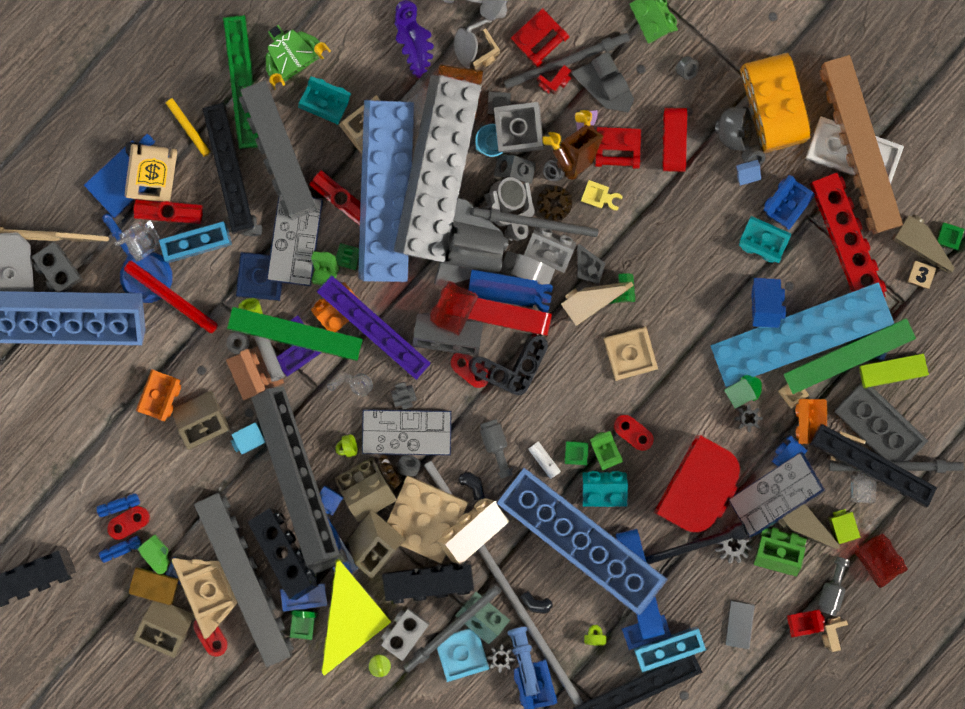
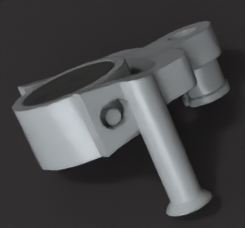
(508, 196)

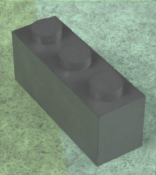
(431, 337)

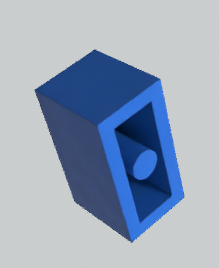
(767, 302)

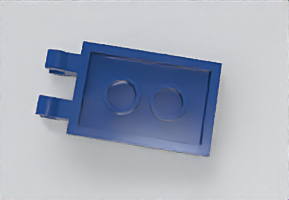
(110, 182)
(510, 290)

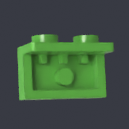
(654, 18)

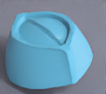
(487, 141)

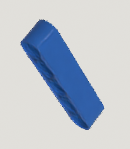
(650, 619)

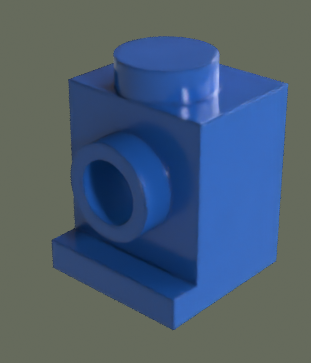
(787, 451)
(330, 500)

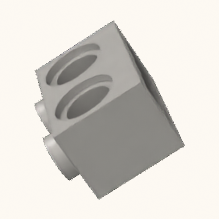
(408, 636)

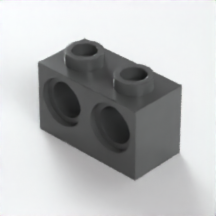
(60, 265)

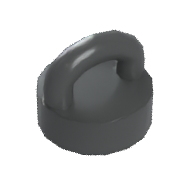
(687, 68)
(753, 153)
(254, 232)
(408, 466)

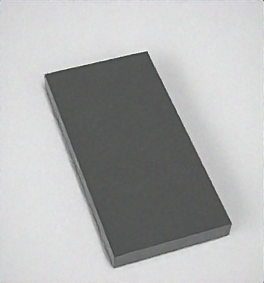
(880, 425)

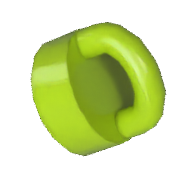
(251, 304)
(349, 446)
(595, 640)
(379, 665)

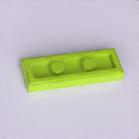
(893, 371)

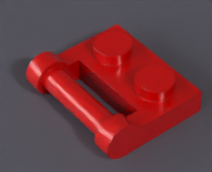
(534, 32)
(619, 140)

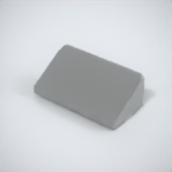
(740, 624)

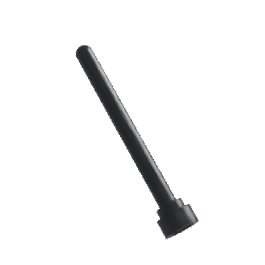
(737, 531)

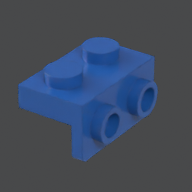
(788, 202)
(547, 694)

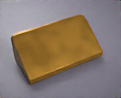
(153, 586)

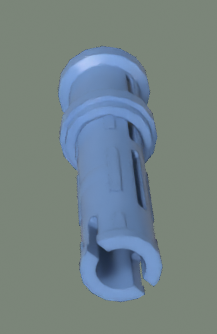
(522, 651)

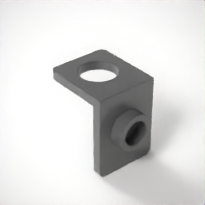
(516, 167)

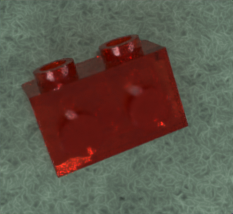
(453, 308)
(881, 559)

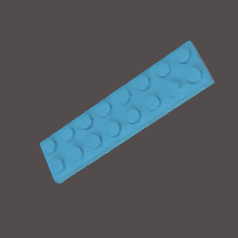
(803, 334)

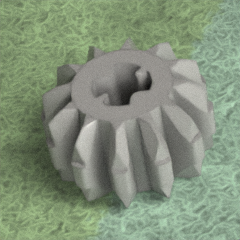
(737, 552)

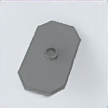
(15, 263)

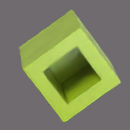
(844, 526)

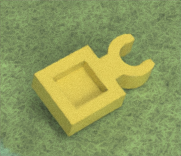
(596, 195)

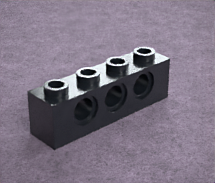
(262, 528)

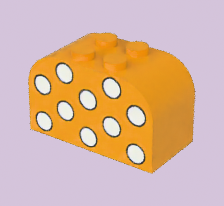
(776, 102)

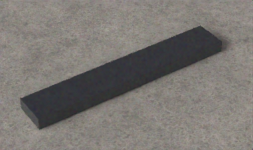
(228, 168)
(873, 465)
(645, 685)

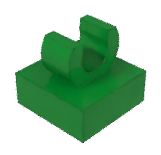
(347, 256)

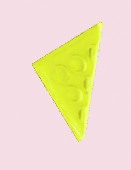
(351, 618)

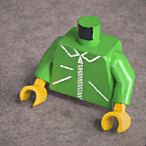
(291, 54)

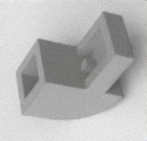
(527, 268)

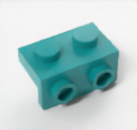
(325, 100)
(764, 240)
(605, 489)

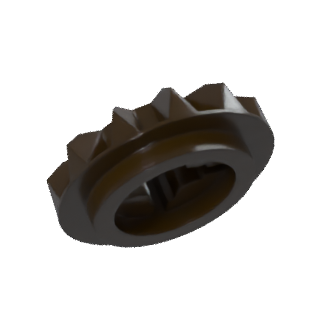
(544, 205)
(388, 471)

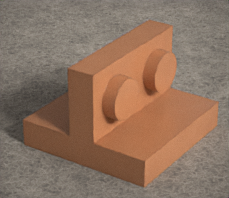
(251, 373)

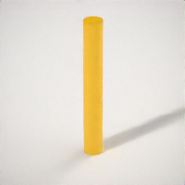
(188, 127)

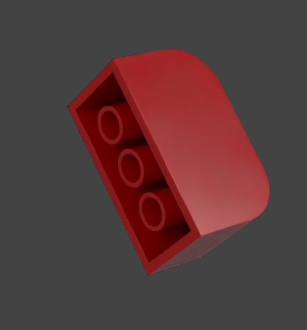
(700, 486)

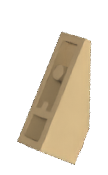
(591, 299)

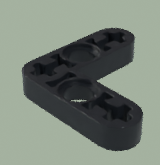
(511, 376)

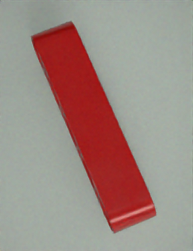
(511, 316)

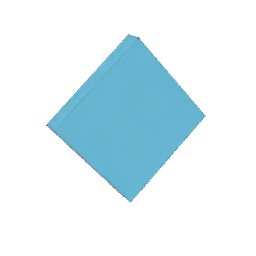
(462, 655)

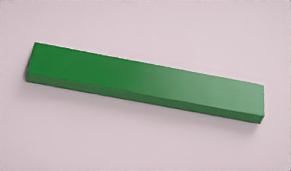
(240, 75)
(294, 334)
(849, 356)

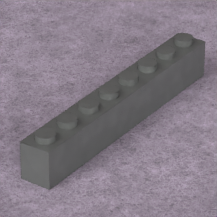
(295, 476)
(243, 579)

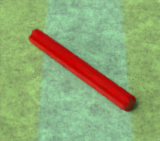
(170, 297)

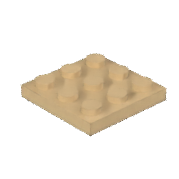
(423, 515)

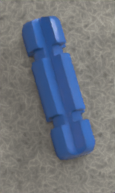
(118, 505)
(120, 549)

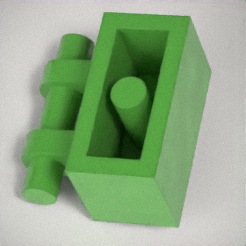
(780, 555)

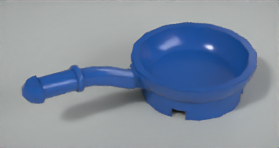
(153, 264)

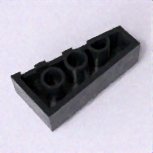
(35, 575)
(428, 581)

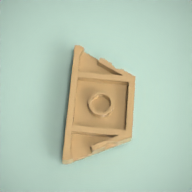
(206, 592)

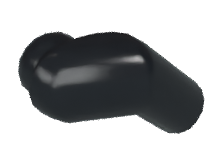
(474, 483)
(536, 606)

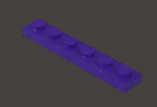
(373, 327)

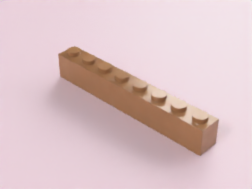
(861, 145)

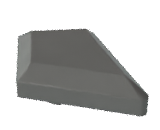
(588, 265)

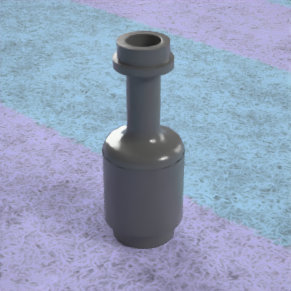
(495, 443)
(833, 592)

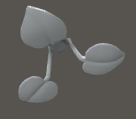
(465, 41)

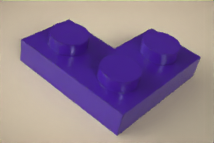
(295, 357)

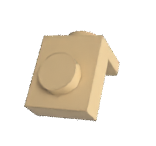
(830, 637)

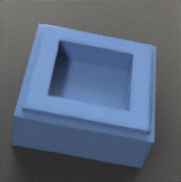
(748, 172)

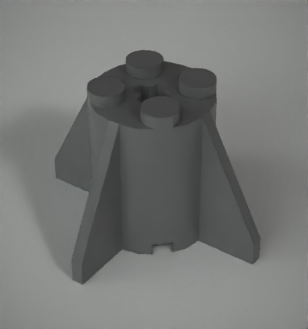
(471, 246)

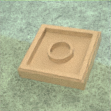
(630, 353)

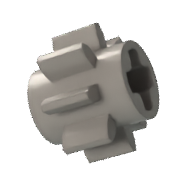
(501, 651)

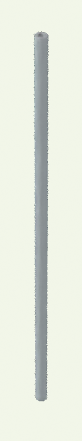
(515, 602)

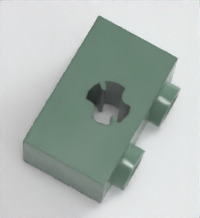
(485, 623)

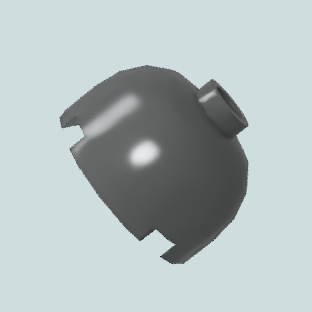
(734, 128)

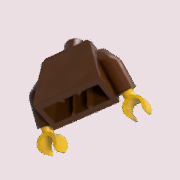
(577, 150)

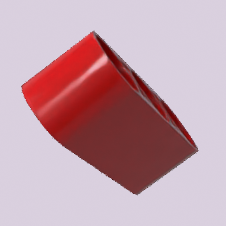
(674, 139)

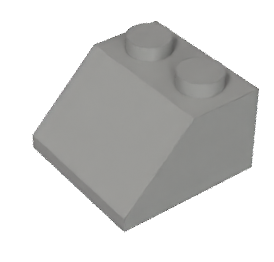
(519, 127)

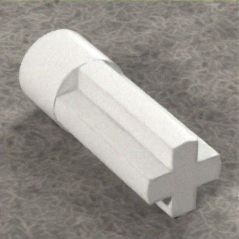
(544, 460)

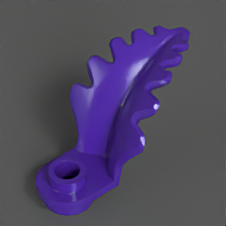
(413, 38)

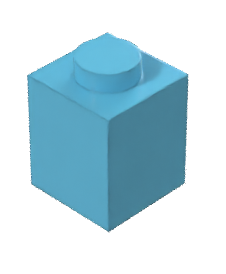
(248, 438)

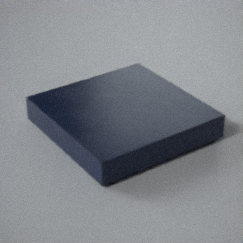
(253, 278)

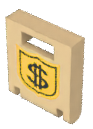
(150, 169)

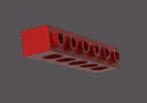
(837, 232)

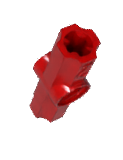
(329, 189)
(154, 211)

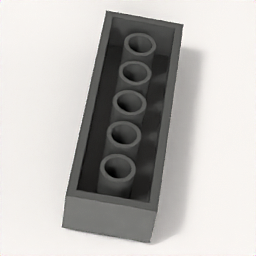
(278, 149)

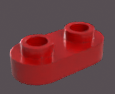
(464, 371)
(633, 433)
(128, 522)
(217, 635)

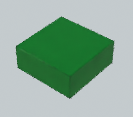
(950, 236)
(576, 453)

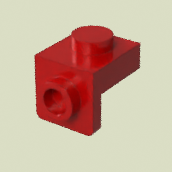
(561, 79)
(806, 623)

